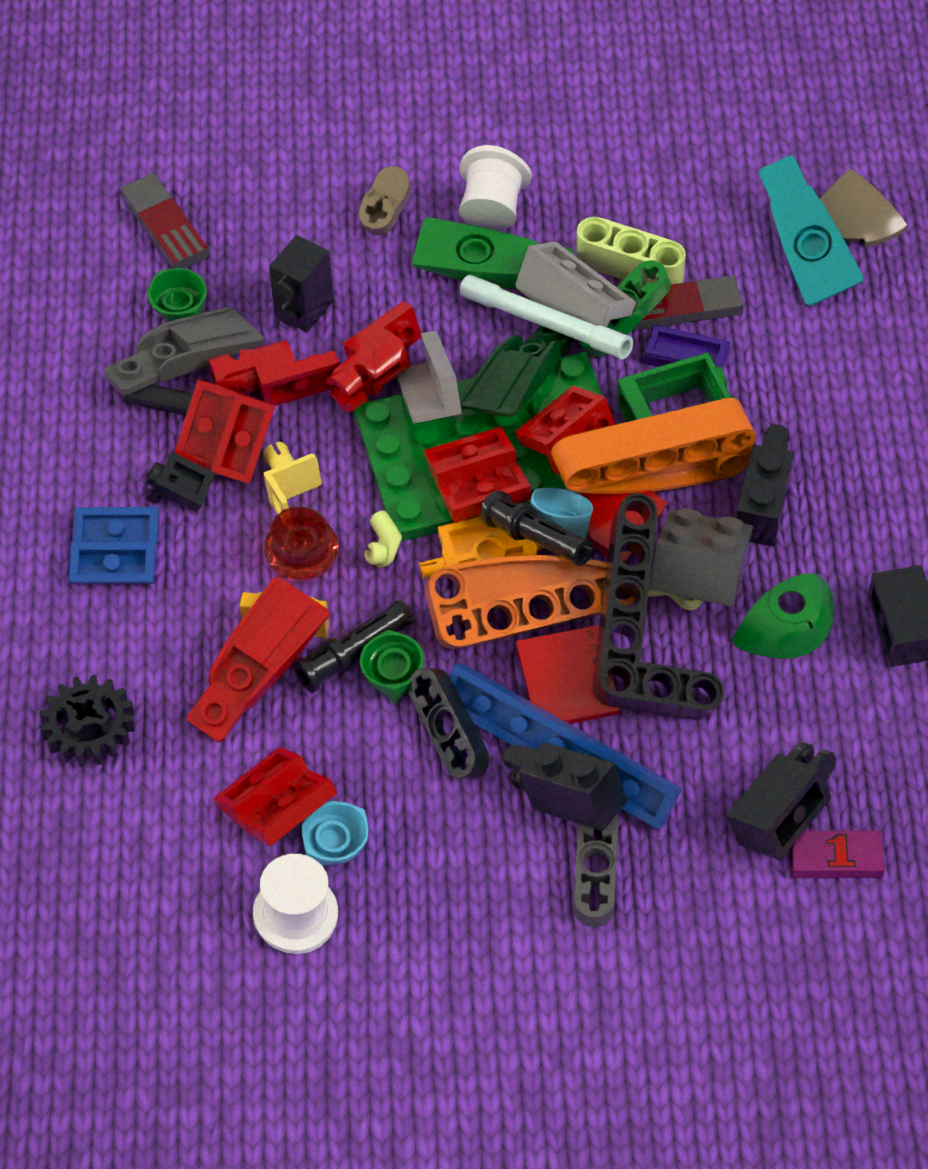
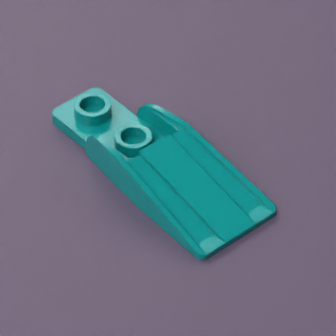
(808, 234)

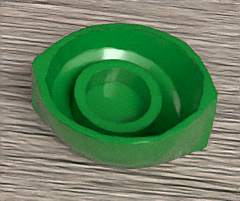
(177, 293)
(390, 662)

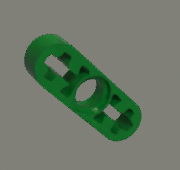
(651, 294)

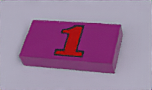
(838, 855)

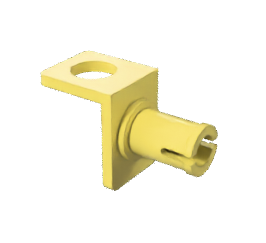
(288, 476)

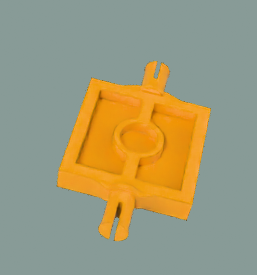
(474, 541)

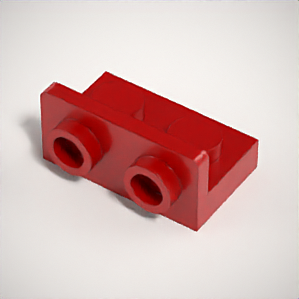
(568, 415)

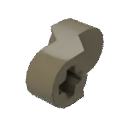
(385, 200)

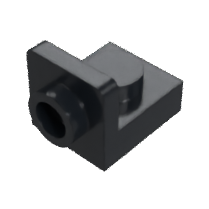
(179, 481)

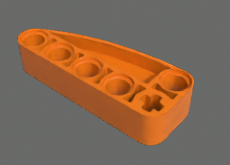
(659, 451)
(509, 586)

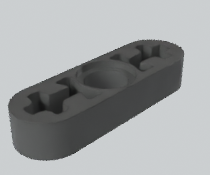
(605, 880)

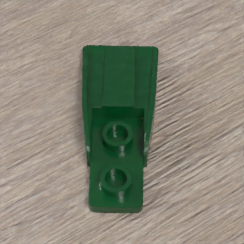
(514, 372)

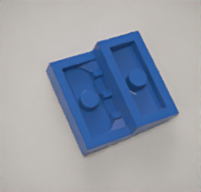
(114, 545)

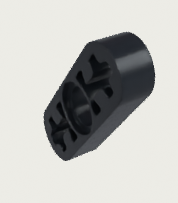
(464, 731)

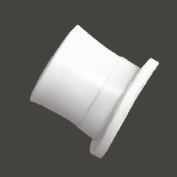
(492, 186)
(295, 905)

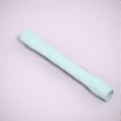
(597, 337)

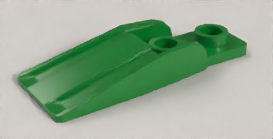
(471, 250)

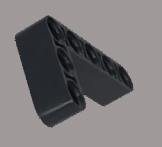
(631, 623)

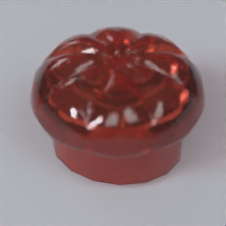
(300, 544)

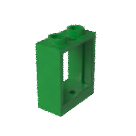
(669, 380)

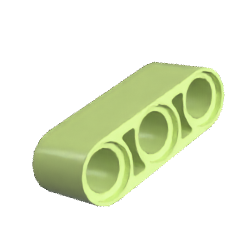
(620, 249)

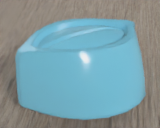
(563, 508)
(335, 833)

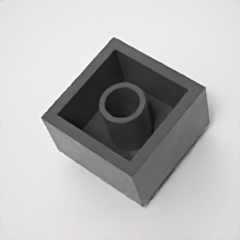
(701, 556)

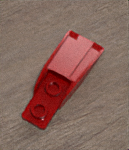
(256, 656)

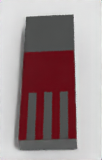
(164, 222)
(695, 302)

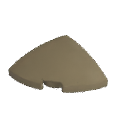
(862, 211)

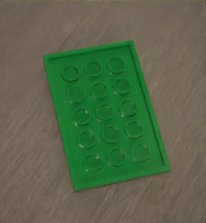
(398, 445)

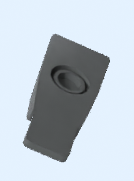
(182, 348)

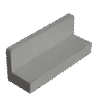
(570, 286)
(432, 386)

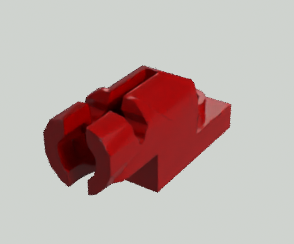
(375, 357)
(274, 373)

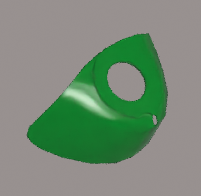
(778, 634)

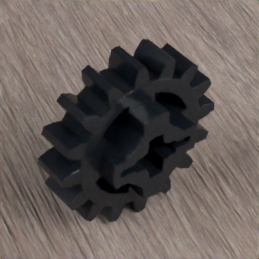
(87, 720)

